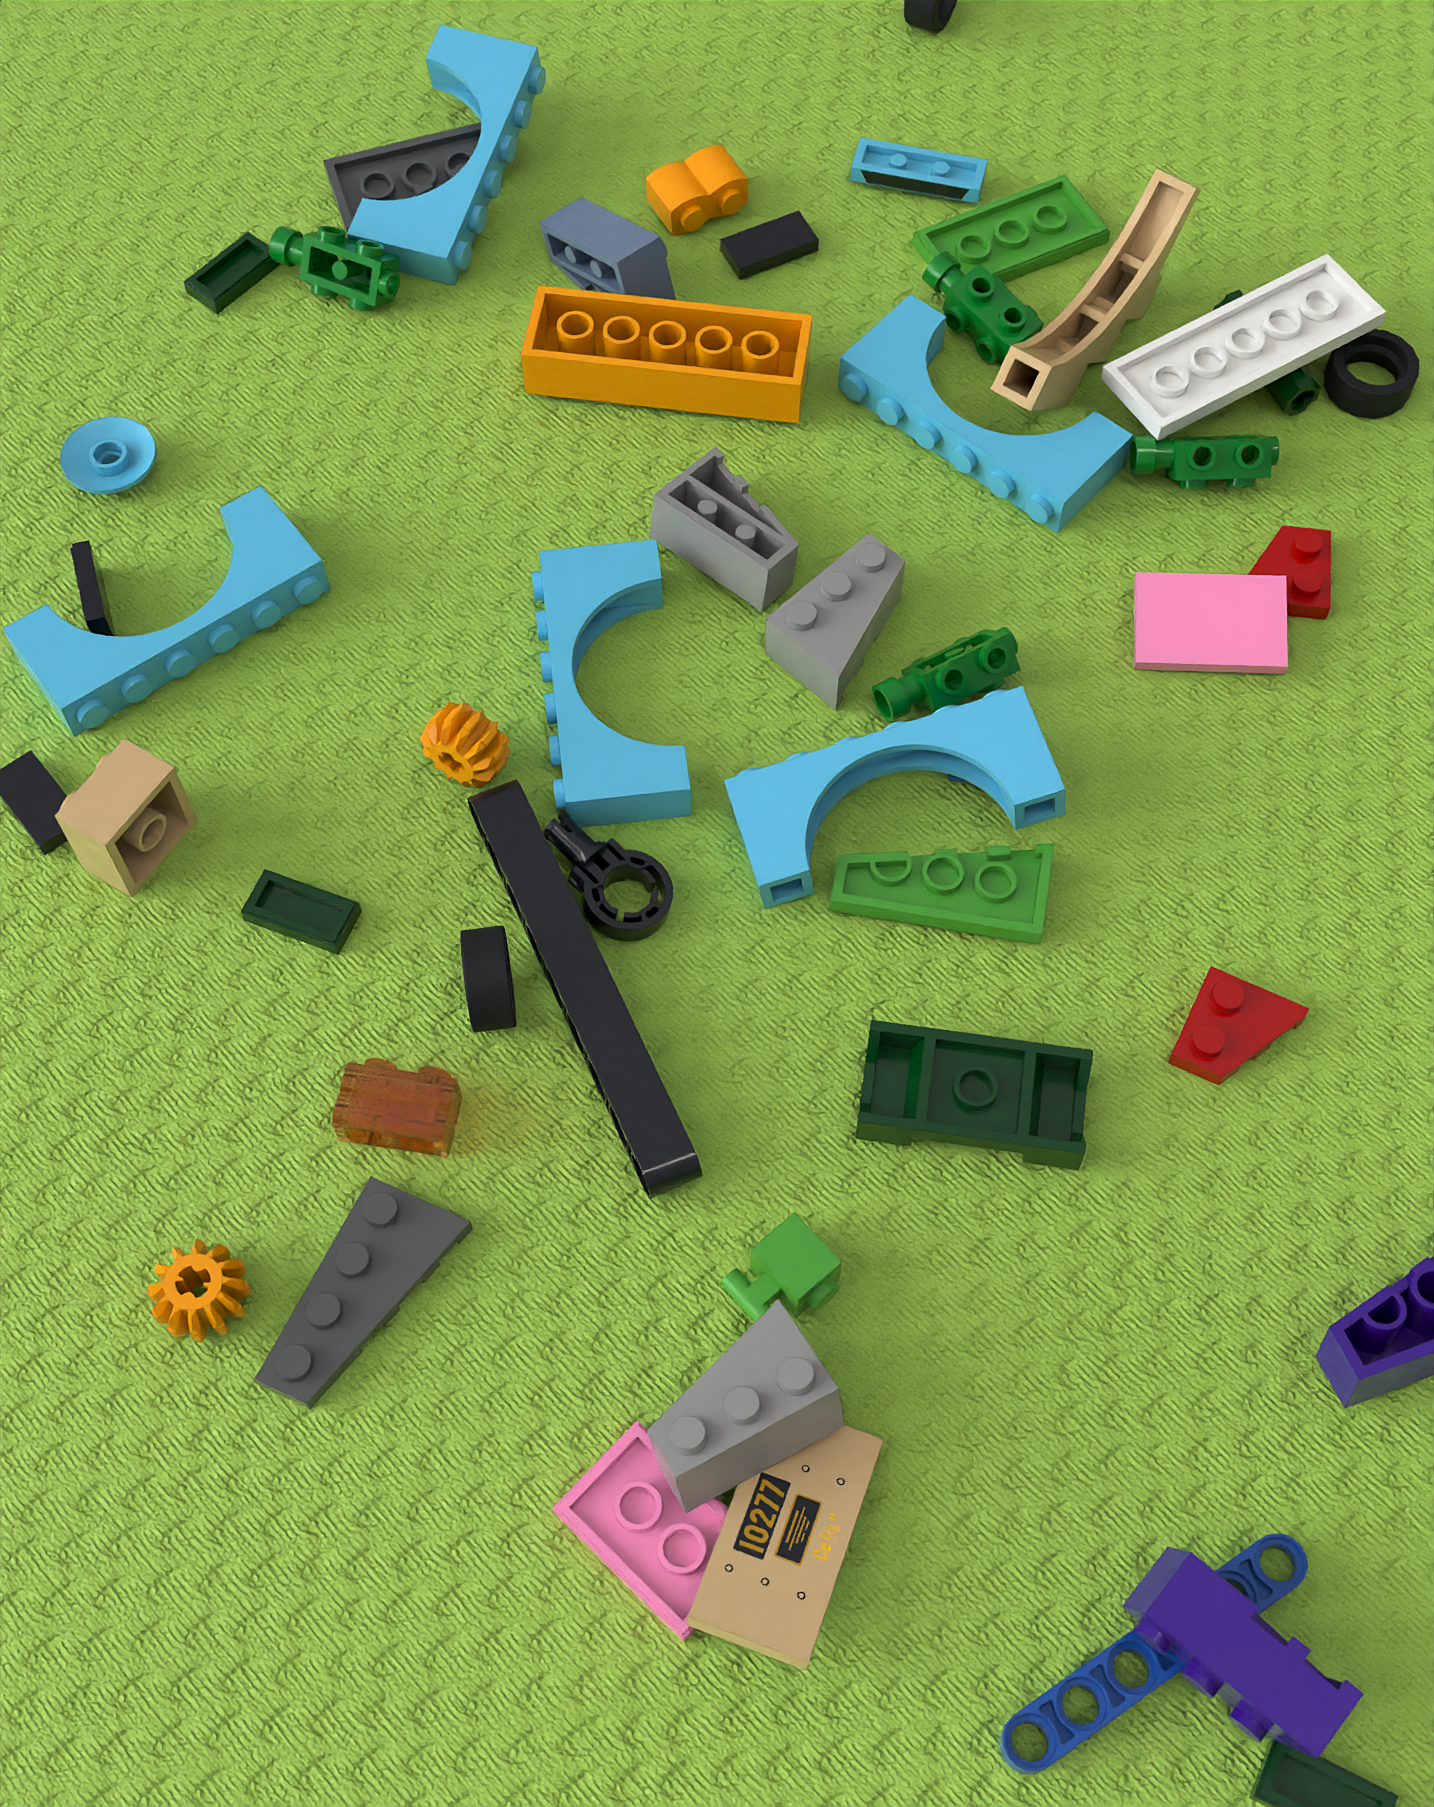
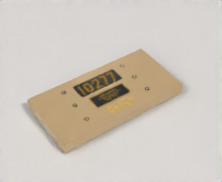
(786, 1548)

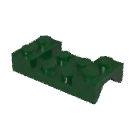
(975, 1092)

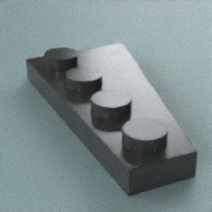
(399, 168)
(368, 1271)

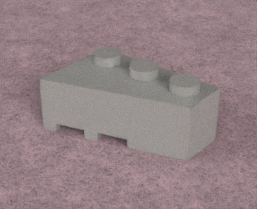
(724, 532)
(835, 618)
(746, 1412)

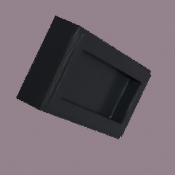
(769, 245)
(92, 589)
(33, 800)

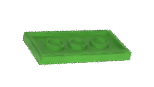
(1018, 231)

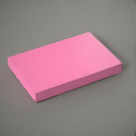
(1210, 622)
(641, 1530)

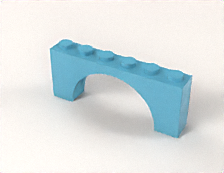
(438, 227)
(1040, 474)
(99, 674)
(982, 741)
(603, 772)

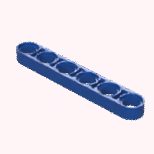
(1098, 1674)

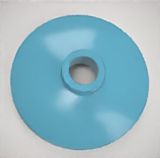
(108, 455)

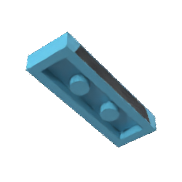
(918, 170)

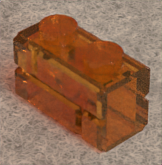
(397, 1107)

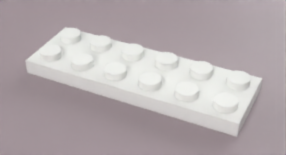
(1242, 346)

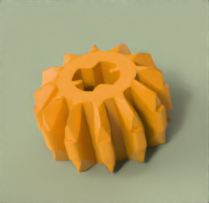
(465, 744)
(178, 1303)

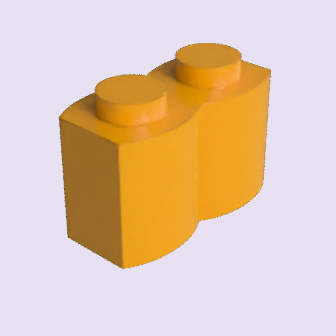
(697, 189)

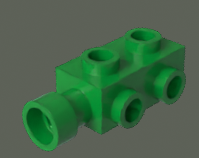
(364, 274)
(981, 307)
(1214, 458)
(952, 674)

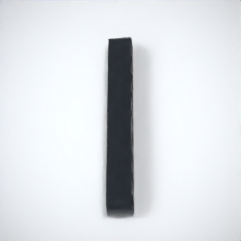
(585, 991)

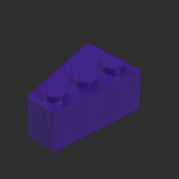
(1238, 1655)

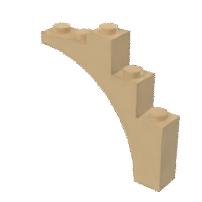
(1052, 362)

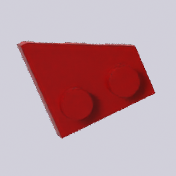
(1306, 562)
(1231, 1025)

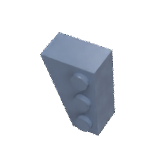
(607, 252)

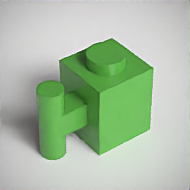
(789, 1267)

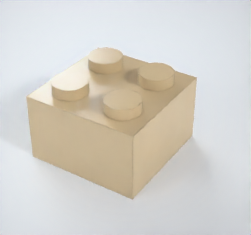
(126, 817)

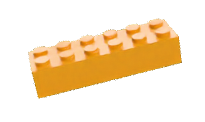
(667, 354)

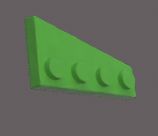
(974, 893)

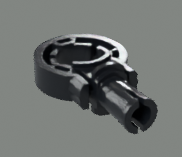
(603, 864)

